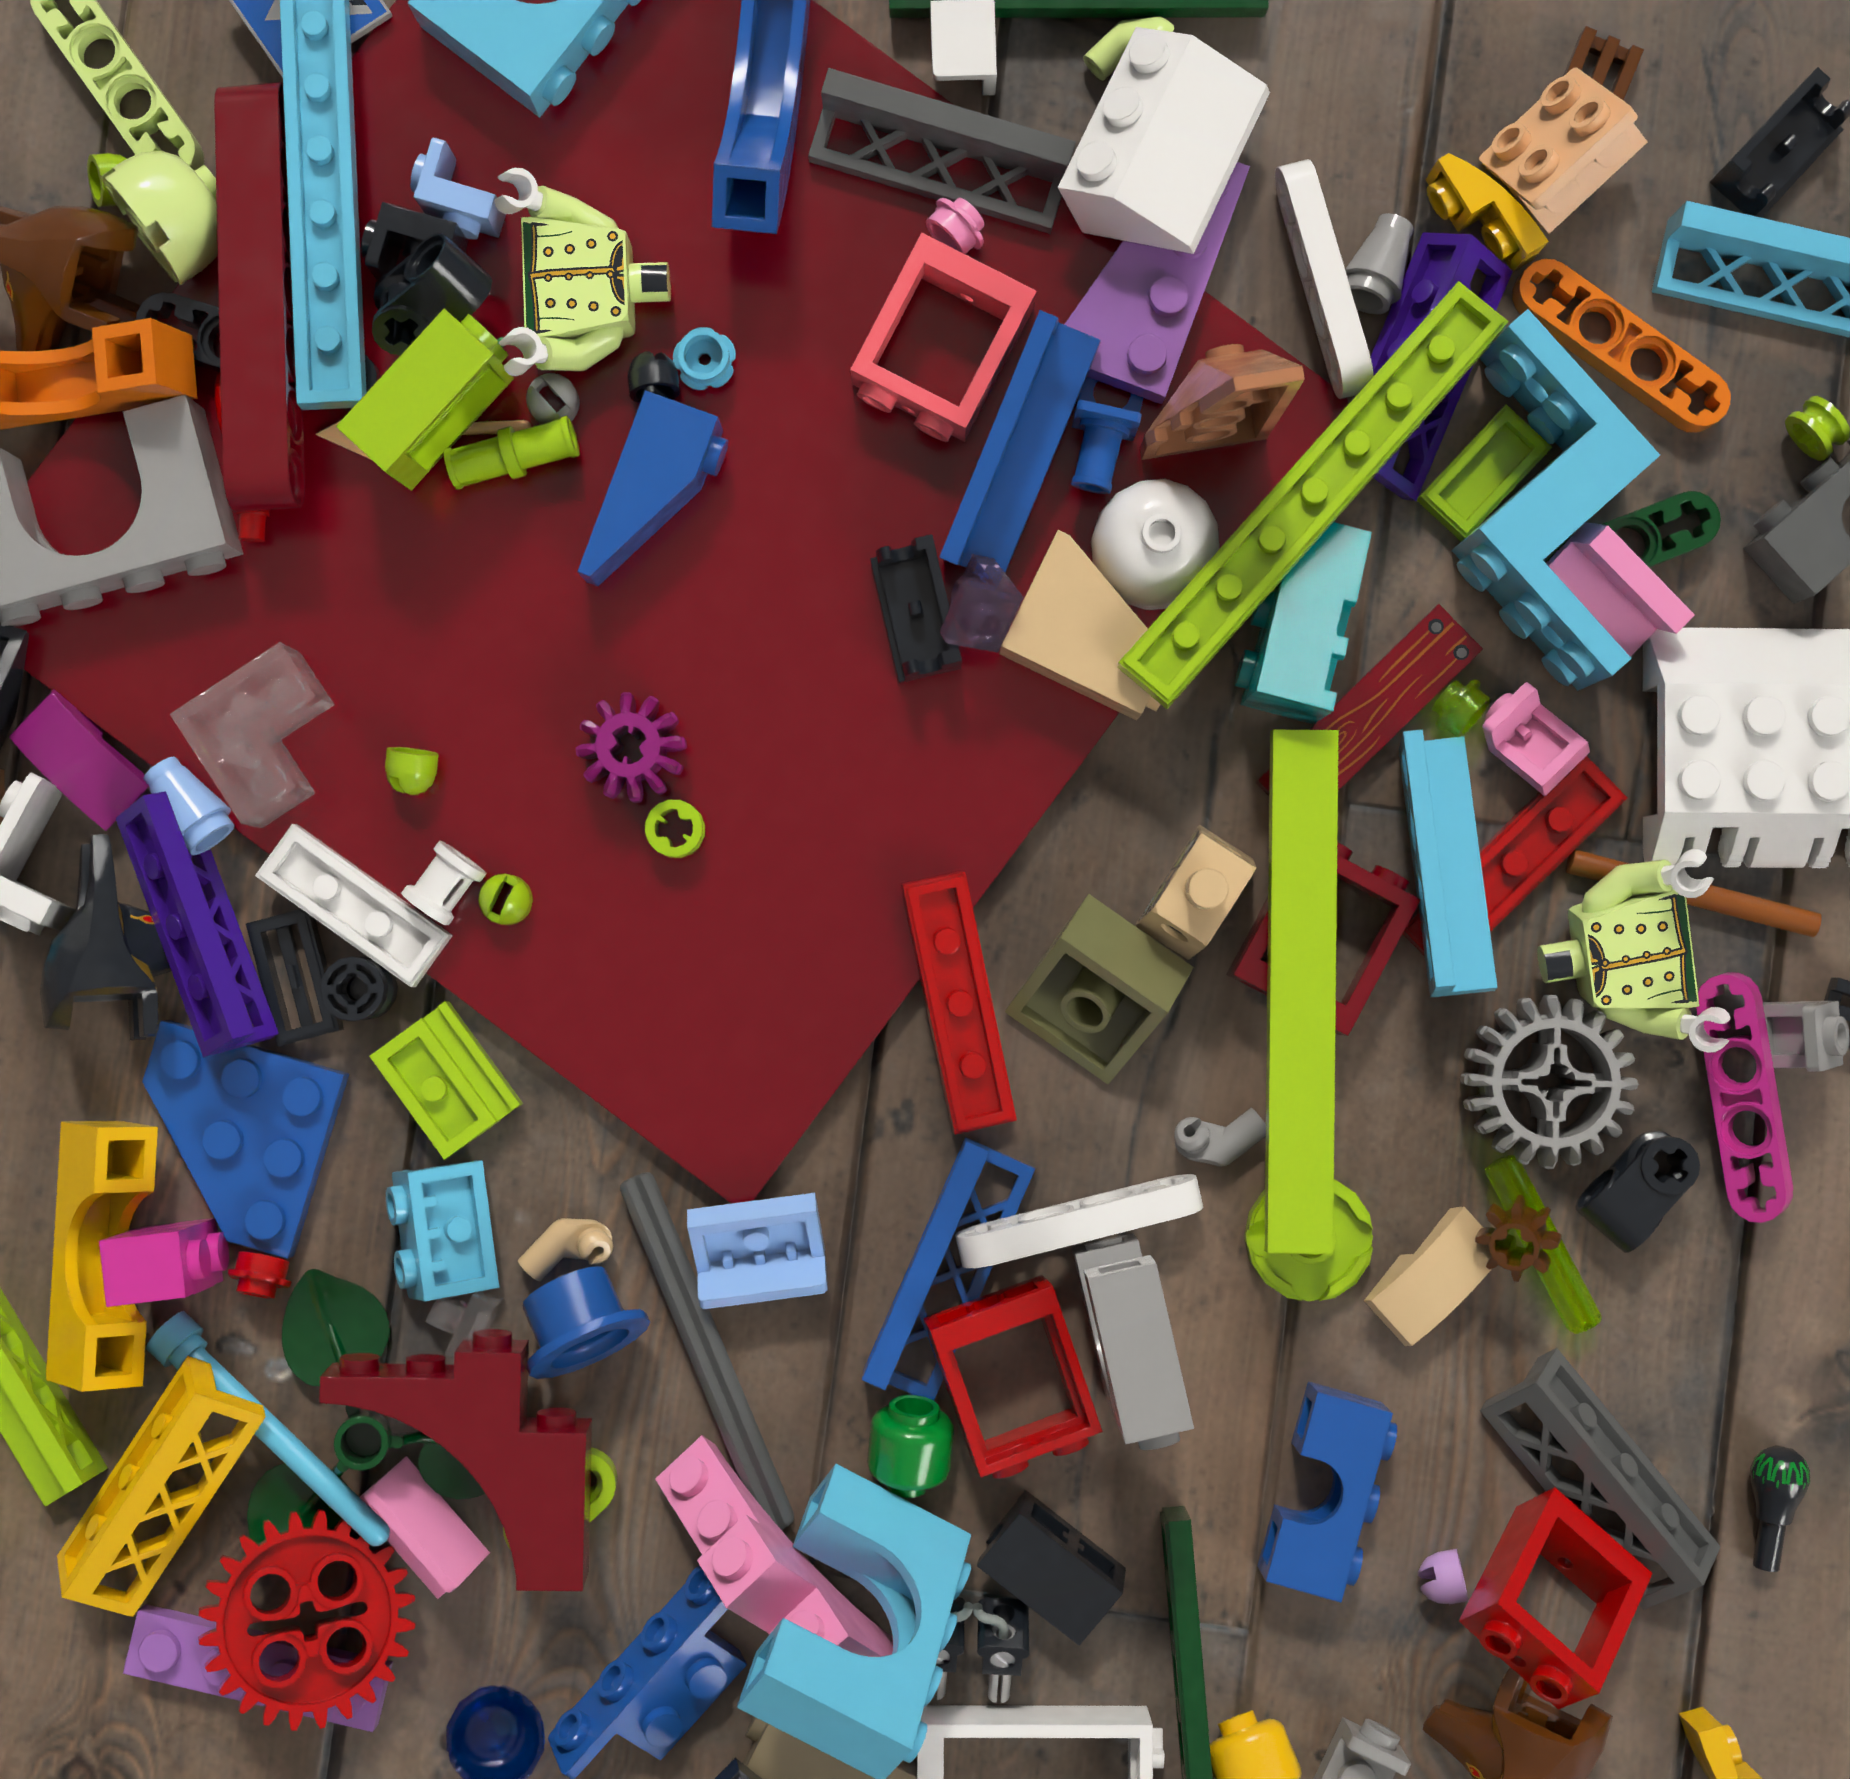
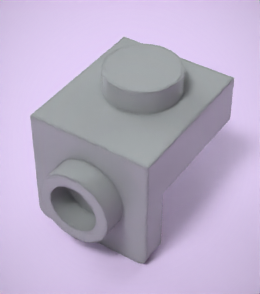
(1806, 1034)

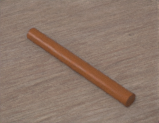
(1714, 899)

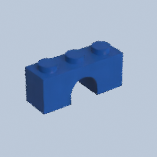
(1318, 1546)

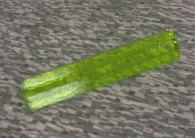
(1562, 1277)

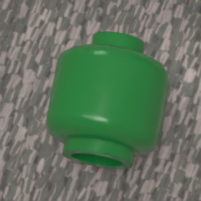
(910, 1445)

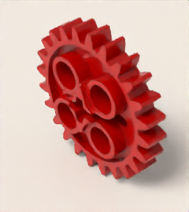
(315, 1679)

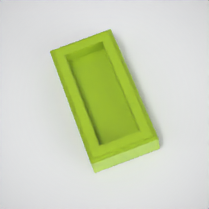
(1484, 473)

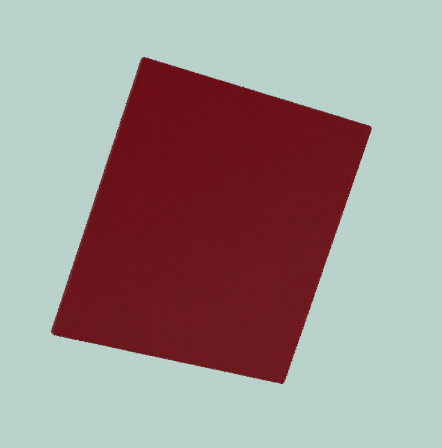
(749, 978)

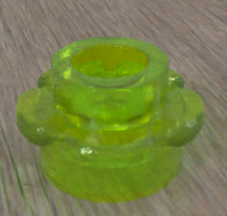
(1460, 707)

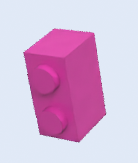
(163, 1262)

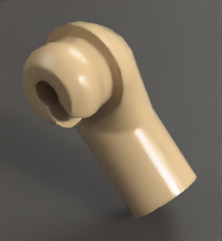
(567, 1239)

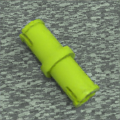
(511, 452)

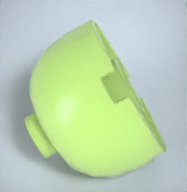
(170, 207)

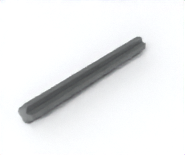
(705, 1347)

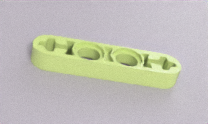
(117, 79)

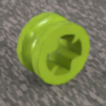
(1817, 428)
(686, 813)

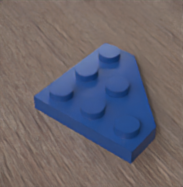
(247, 1130)

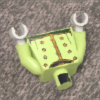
(575, 280)
(1637, 952)

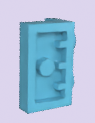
(442, 1231)

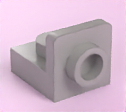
(1363, 1753)

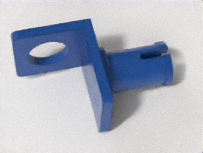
(1103, 432)

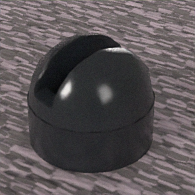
(654, 375)

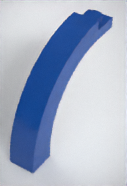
(761, 116)

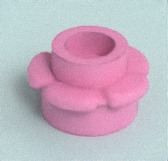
(956, 225)

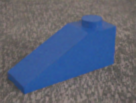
(656, 476)

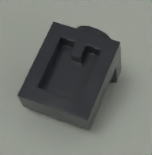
(401, 229)

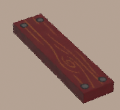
(1395, 690)

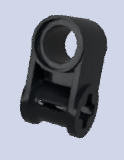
(421, 287)
(1632, 1194)

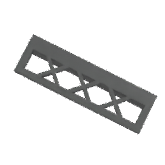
(946, 128)
(1614, 1473)

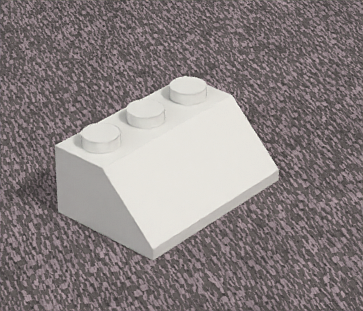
(1162, 142)

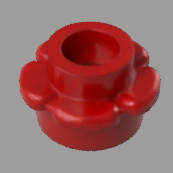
(260, 1274)

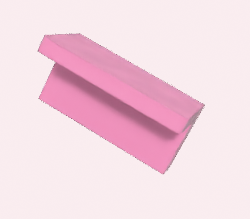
(1617, 587)
(425, 1529)

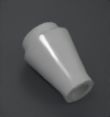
(1380, 265)

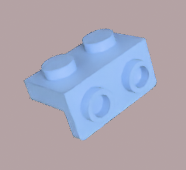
(758, 1250)

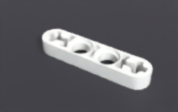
(1323, 278)
(1079, 1221)

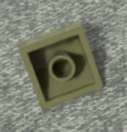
(1099, 989)

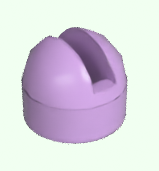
(1449, 1582)

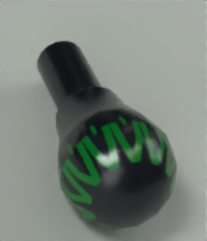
(1779, 1485)

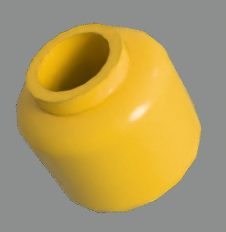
(1253, 1750)

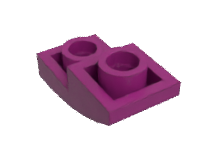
(78, 761)

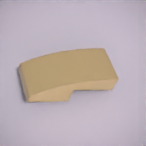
(1432, 1281)

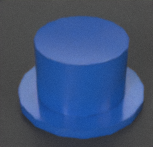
(578, 1322)

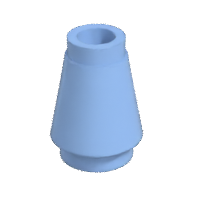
(197, 809)

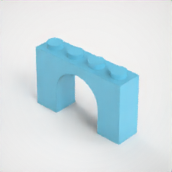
(523, 45)
(850, 1702)

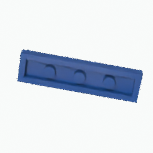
(1021, 443)
(927, 1259)

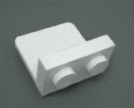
(25, 814)

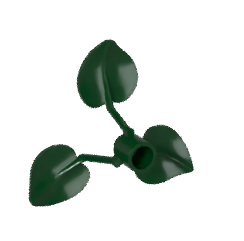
(319, 1325)

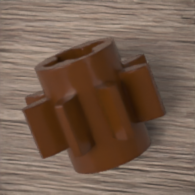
(1503, 1245)

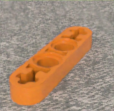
(1627, 335)

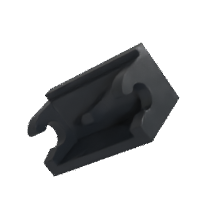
(1782, 147)
(915, 609)
(1053, 1568)

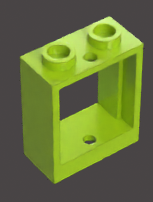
(428, 398)

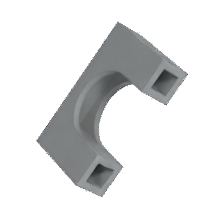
(178, 526)
(1133, 1341)

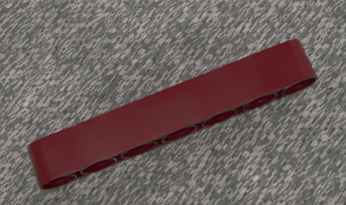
(255, 303)

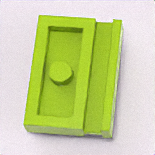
(446, 1080)

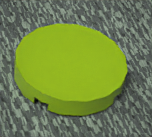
(1315, 1275)

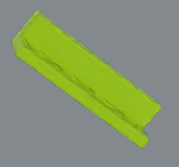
(39, 1418)

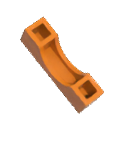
(112, 372)

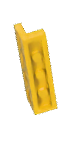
(138, 1478)

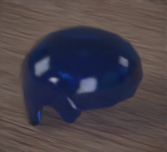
(495, 1735)

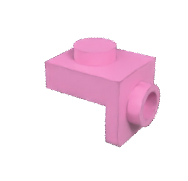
(1532, 739)

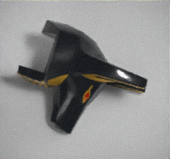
(103, 951)

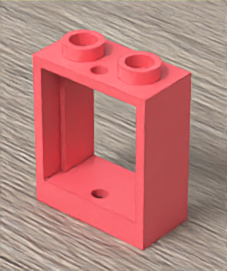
(970, 282)

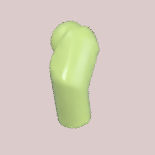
(1106, 54)

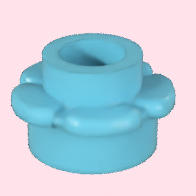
(700, 342)

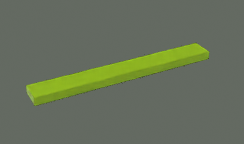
(1312, 495)
(1301, 992)

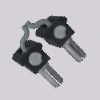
(1000, 1641)

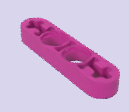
(1756, 1095)

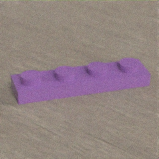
(168, 1651)

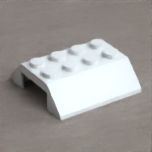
(1750, 744)

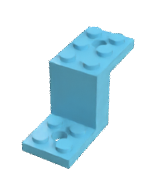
(1596, 463)

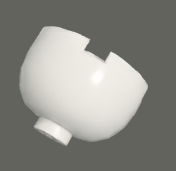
(1153, 541)

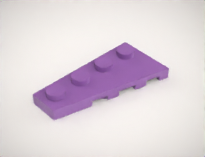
(1148, 304)

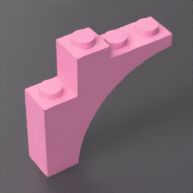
(753, 1559)

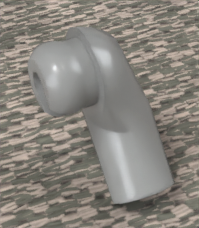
(1216, 1143)

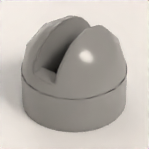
(560, 387)

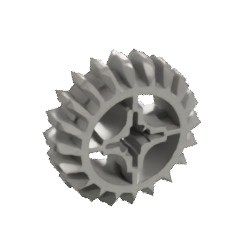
(1603, 1083)

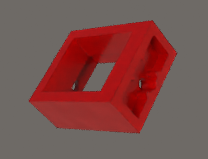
(990, 1315)
(1592, 1562)

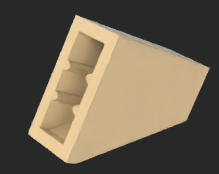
(1078, 630)

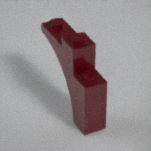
(477, 1410)

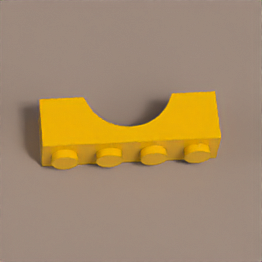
(100, 1183)

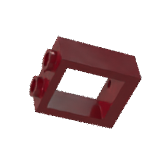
(1380, 884)

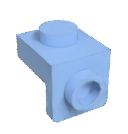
(448, 200)

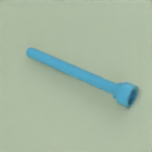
(182, 1338)

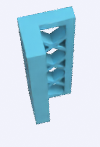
(1762, 243)
(1447, 865)

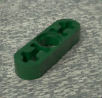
(1664, 513)

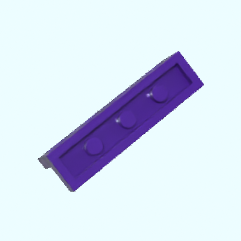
(1432, 273)
(189, 933)

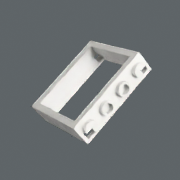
(1020, 1721)

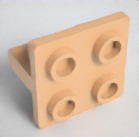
(1564, 147)

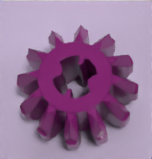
(609, 746)

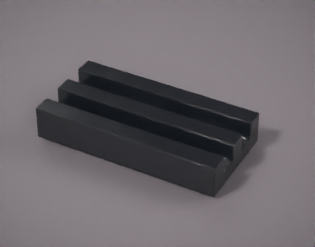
(270, 982)

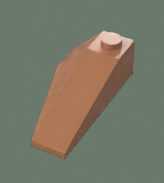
(1224, 402)

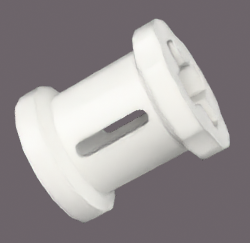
(443, 883)

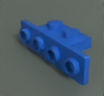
(655, 1684)

